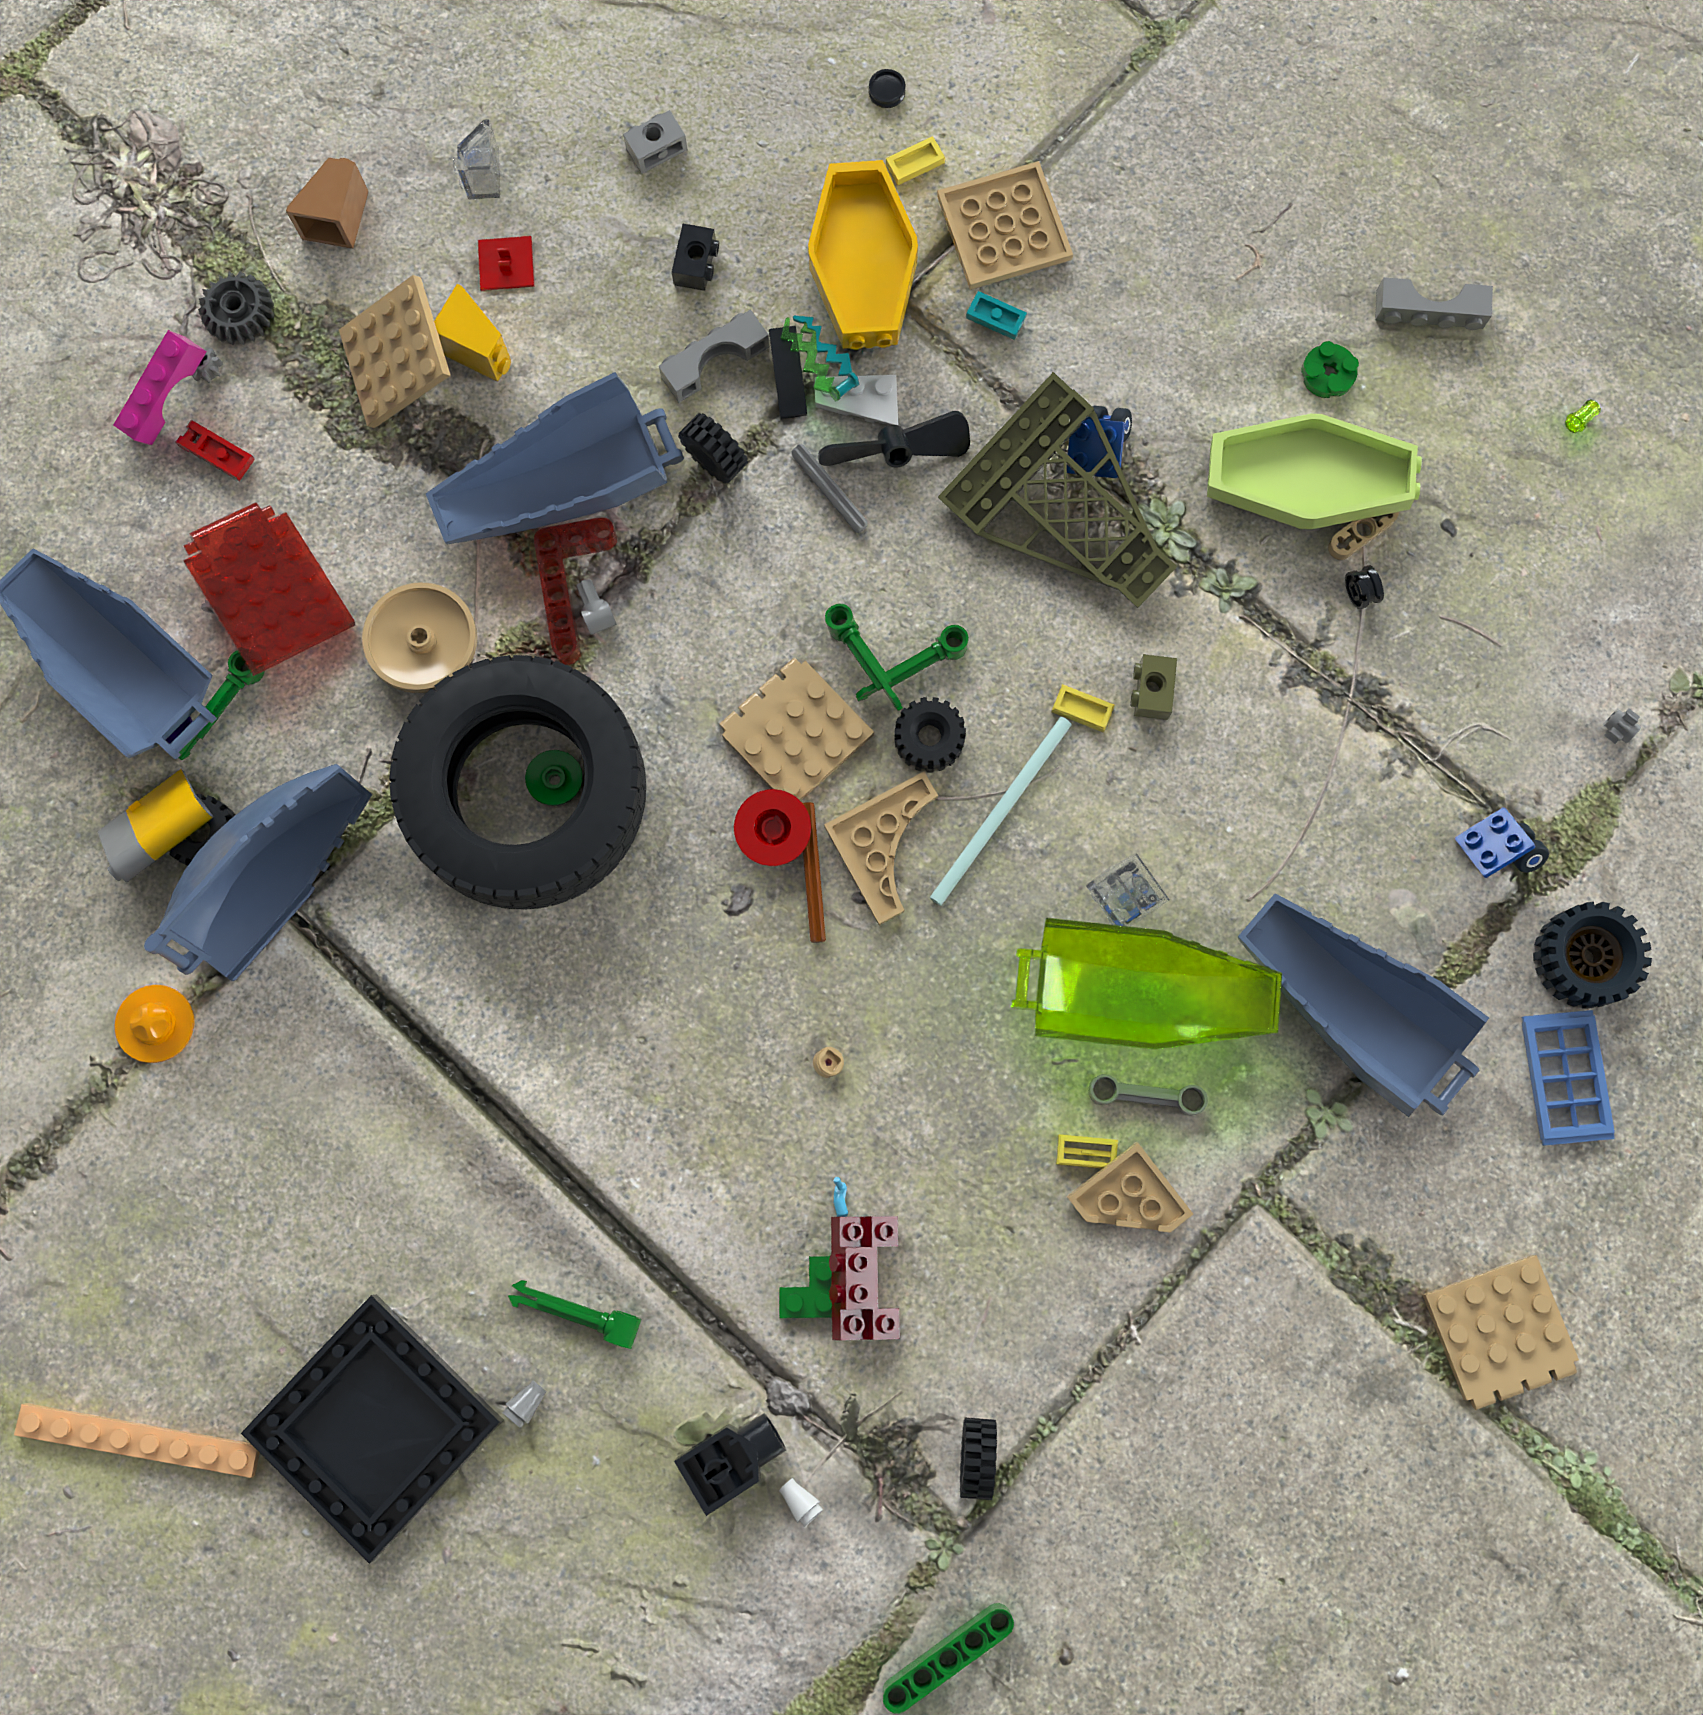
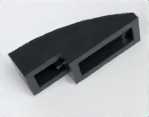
(787, 375)

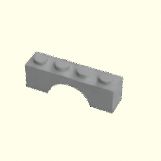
(1401, 302)
(740, 337)

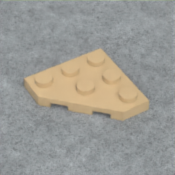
(1131, 1195)

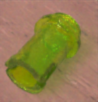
(1577, 421)

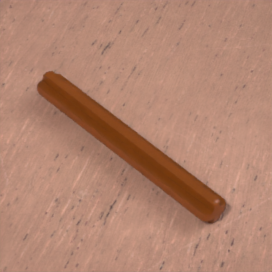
(813, 882)

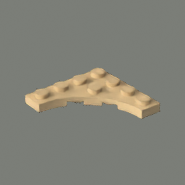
(870, 837)

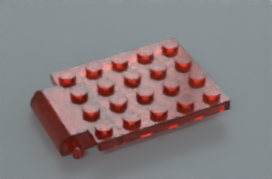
(264, 586)

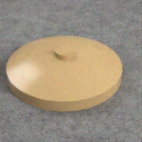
(418, 636)

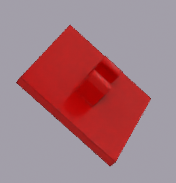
(506, 263)

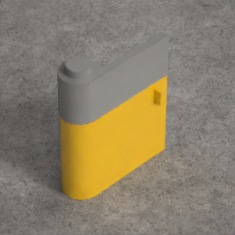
(152, 827)

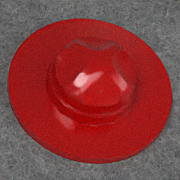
(772, 827)

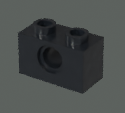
(695, 242)

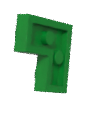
(811, 1300)

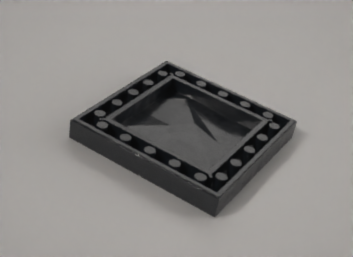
(367, 1460)

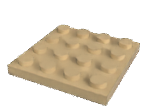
(1004, 225)
(394, 352)

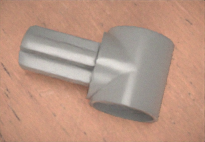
(595, 611)

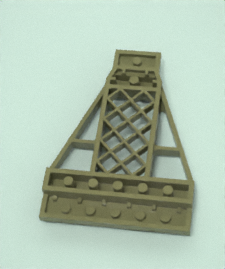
(1013, 460)

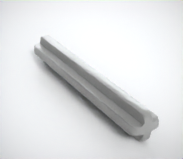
(829, 488)

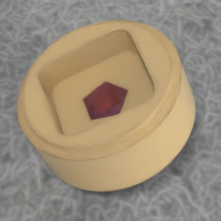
(828, 1062)

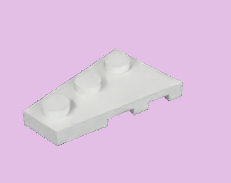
(872, 399)

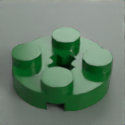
(1329, 355)

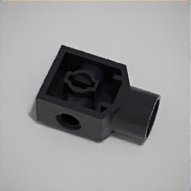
(729, 1461)

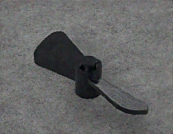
(935, 437)

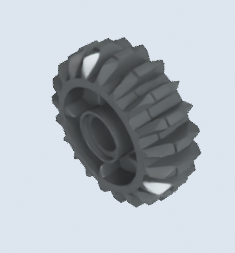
(228, 294)

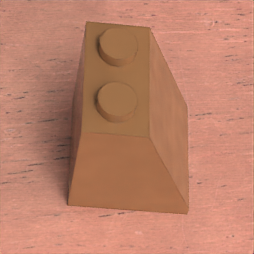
(330, 204)

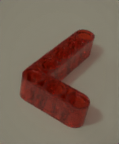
(559, 581)

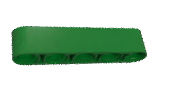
(940, 1672)

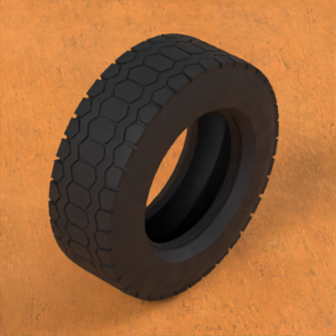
(467, 711)

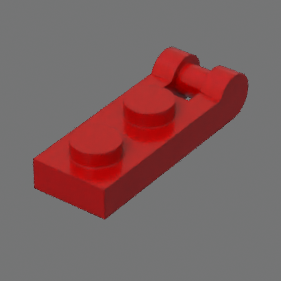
(215, 450)

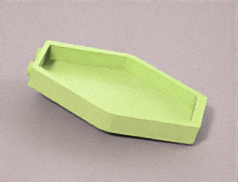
(1313, 471)

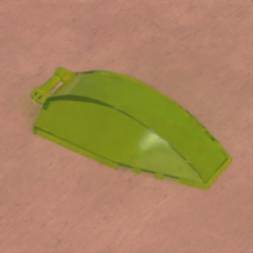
(1143, 988)

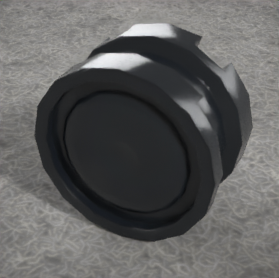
(1364, 587)

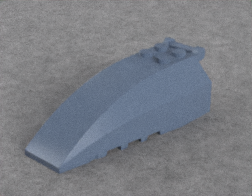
(565, 465)
(1373, 1011)

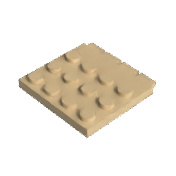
(795, 730)
(1502, 1332)

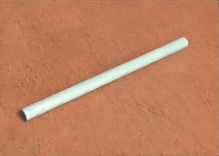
(1000, 811)

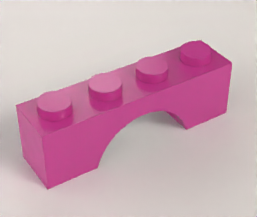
(171, 362)

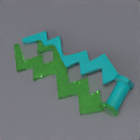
(812, 348)

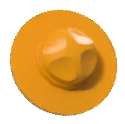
(154, 1023)

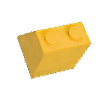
(471, 337)

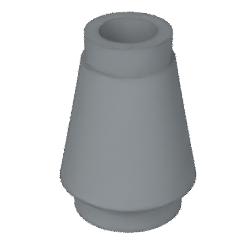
(524, 1404)

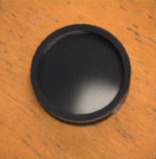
(887, 88)

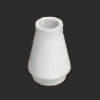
(801, 1503)

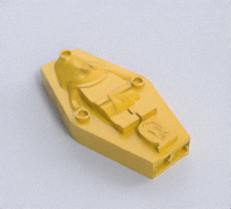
(863, 254)

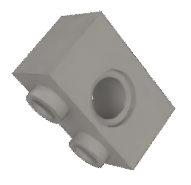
(649, 153)

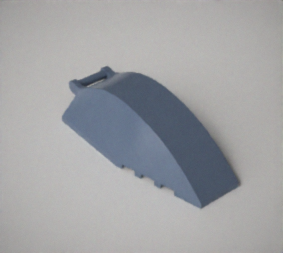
(106, 656)
(257, 872)

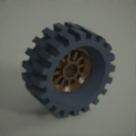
(1620, 940)

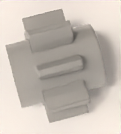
(208, 367)
(1622, 726)

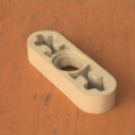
(1357, 540)

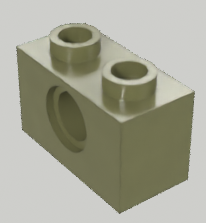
(1163, 673)

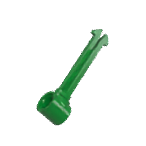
(850, 636)
(936, 652)
(224, 695)
(616, 1327)

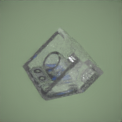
(479, 163)
(1127, 892)

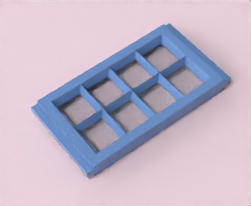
(1567, 1078)

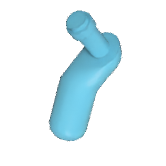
(839, 1198)

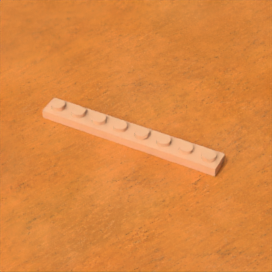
(137, 1440)

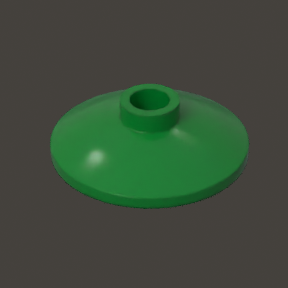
(552, 764)

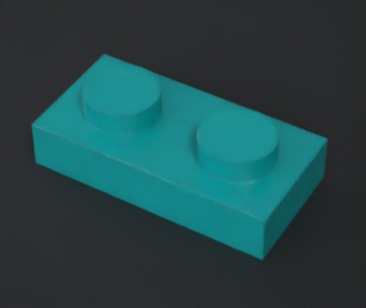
(996, 315)

